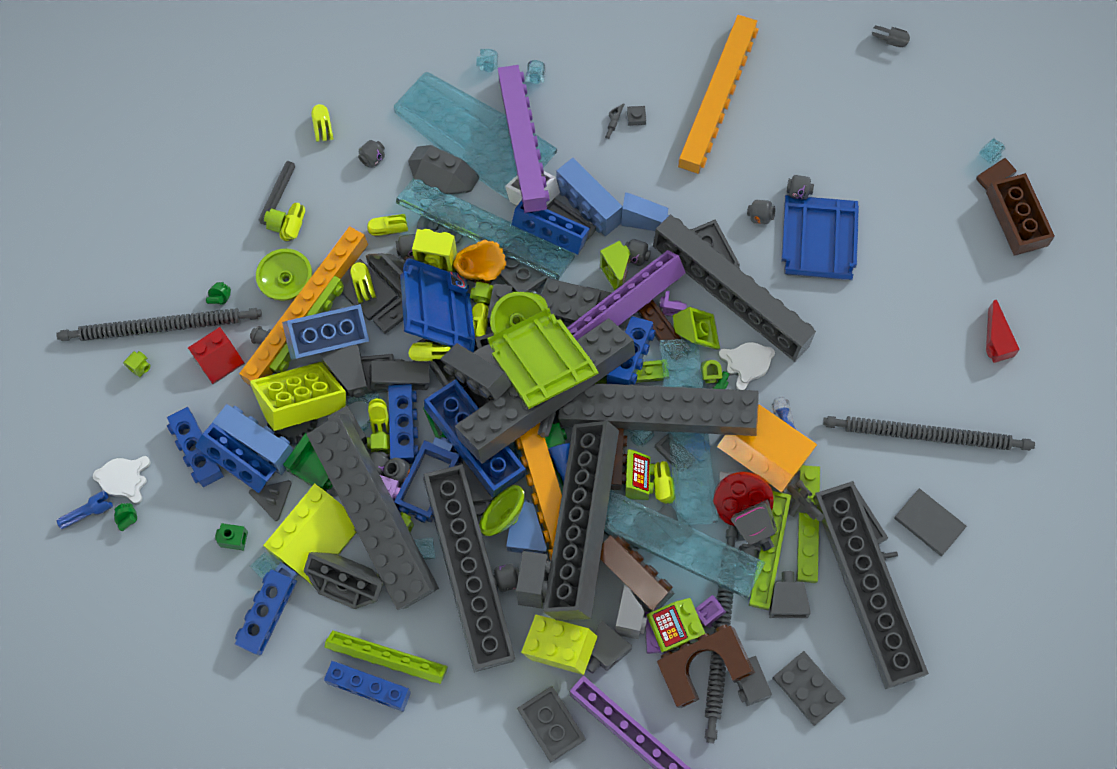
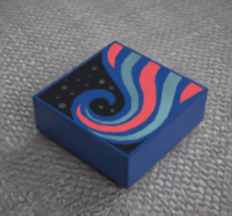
(456, 282)

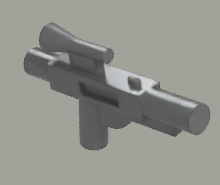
(803, 503)

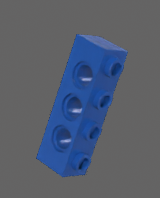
(551, 228)
(642, 333)
(403, 395)
(185, 420)
(235, 457)
(276, 605)
(367, 686)

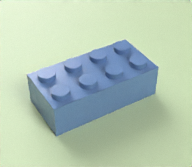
(589, 197)
(325, 331)
(253, 436)

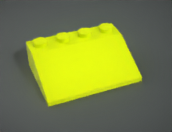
(298, 395)
(312, 526)

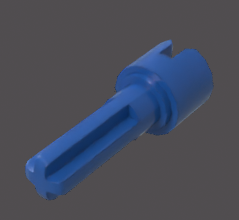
(96, 505)

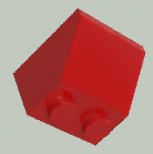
(216, 355)

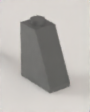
(347, 369)

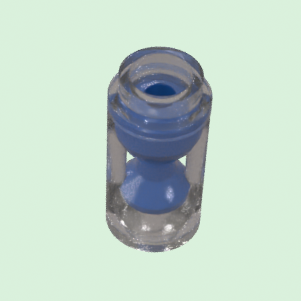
(782, 409)

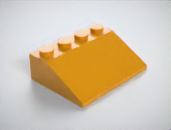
(774, 453)

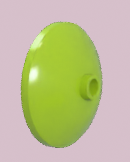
(279, 266)
(513, 305)
(502, 511)

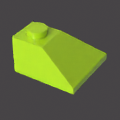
(697, 327)

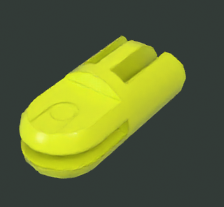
(321, 120)
(292, 222)
(387, 225)
(362, 280)
(480, 320)
(427, 351)
(378, 415)
(663, 483)

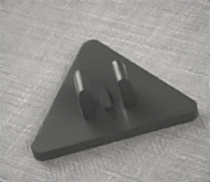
(272, 498)

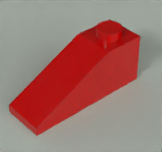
(1000, 340)

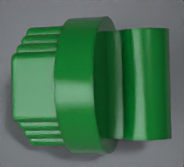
(218, 294)
(125, 516)

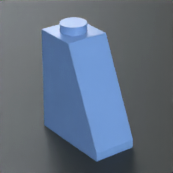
(642, 213)
(526, 532)

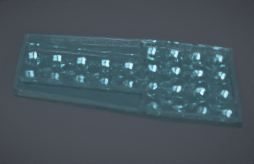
(465, 129)

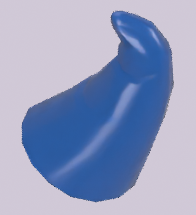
(559, 456)

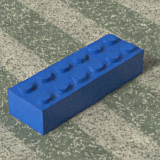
(450, 407)

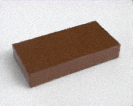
(999, 171)

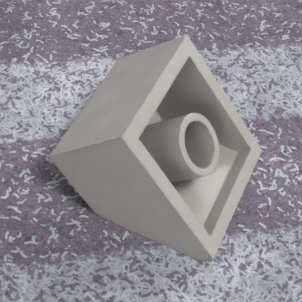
(630, 616)

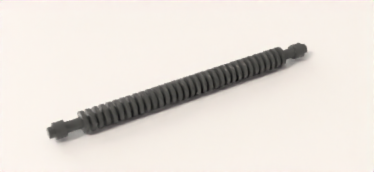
(158, 324)
(944, 435)
(717, 663)

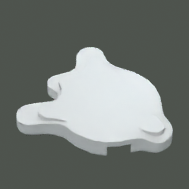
(747, 361)
(123, 478)

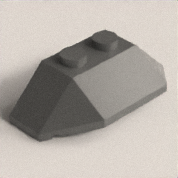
(442, 170)
(388, 268)
(343, 579)

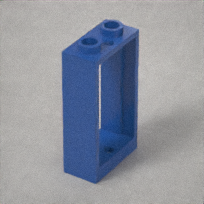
(435, 452)

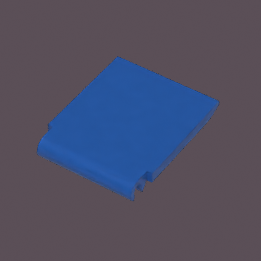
(820, 237)
(433, 309)

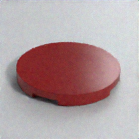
(740, 492)

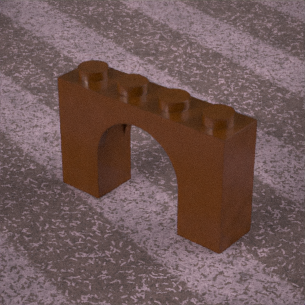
(676, 665)

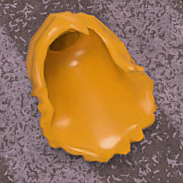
(480, 261)

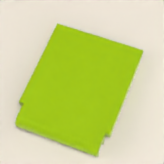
(541, 358)

